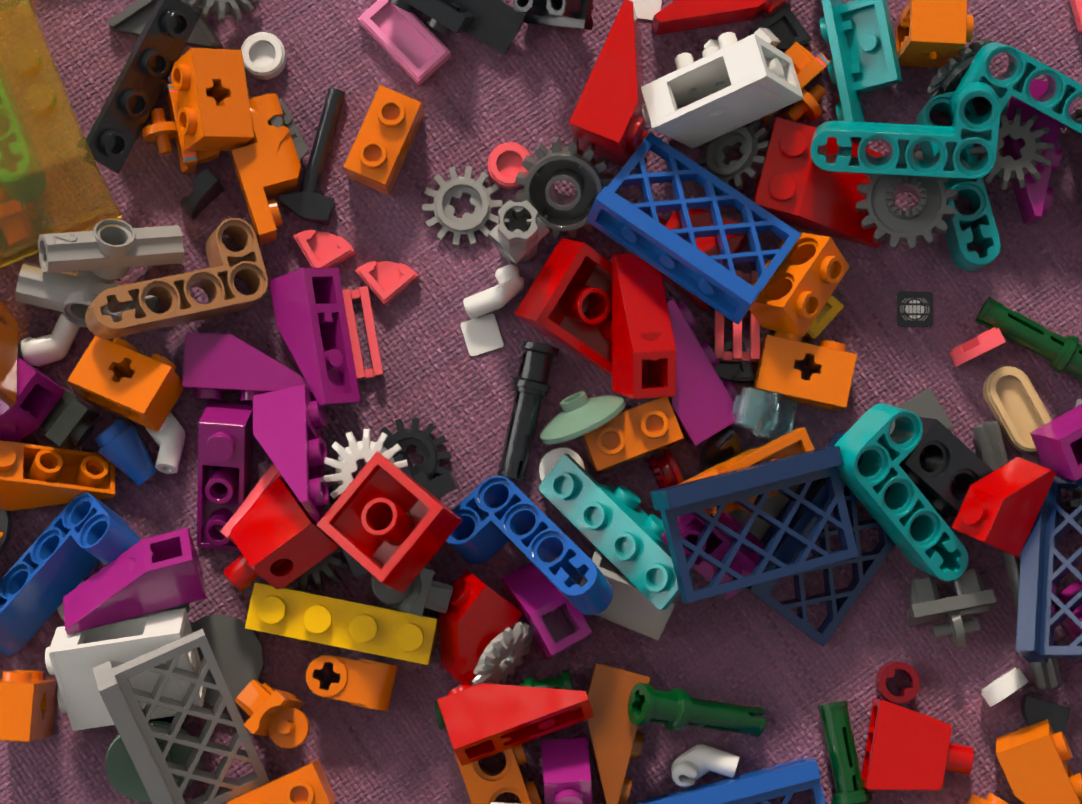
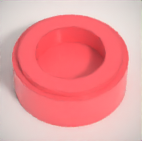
(505, 163)

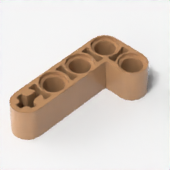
(175, 289)

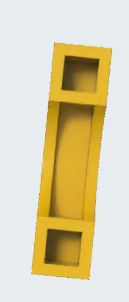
(342, 623)

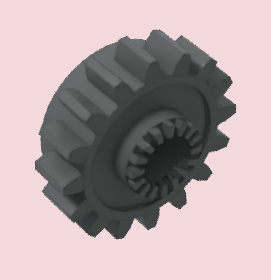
(563, 163)
(900, 225)

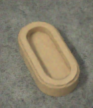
(1015, 406)

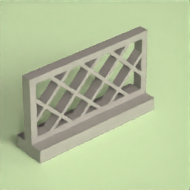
(140, 736)

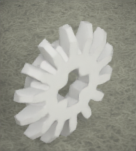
(348, 458)

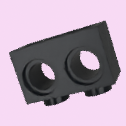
(944, 460)

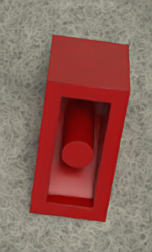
(1005, 505)
(471, 622)

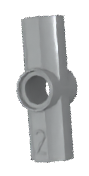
(518, 231)
(110, 249)
(67, 292)

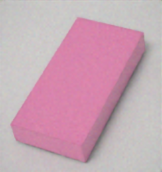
(405, 39)

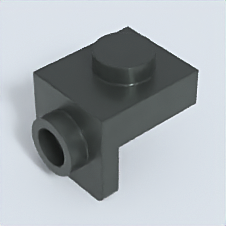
(69, 421)

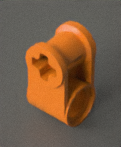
(360, 684)

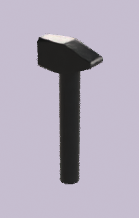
(308, 203)

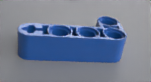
(503, 513)
(57, 565)

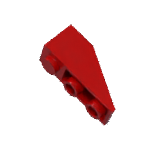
(641, 331)

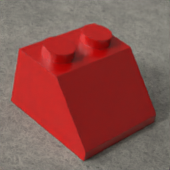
(389, 523)

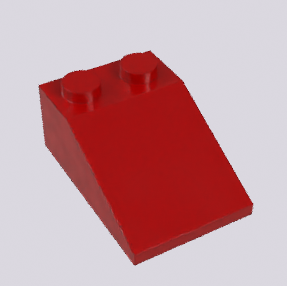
(612, 99)
(804, 193)
(574, 303)

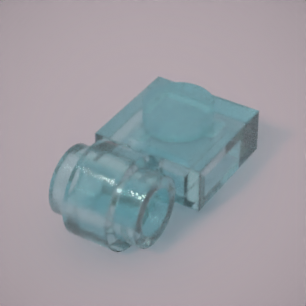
(765, 412)

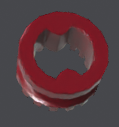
(666, 469)
(888, 671)

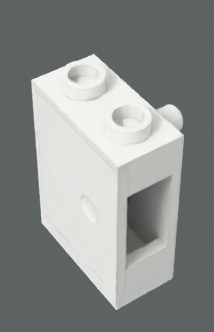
(720, 90)
(76, 654)

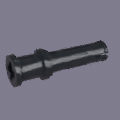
(530, 389)

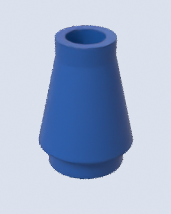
(126, 451)

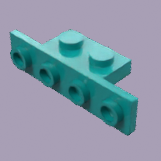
(860, 50)
(616, 528)

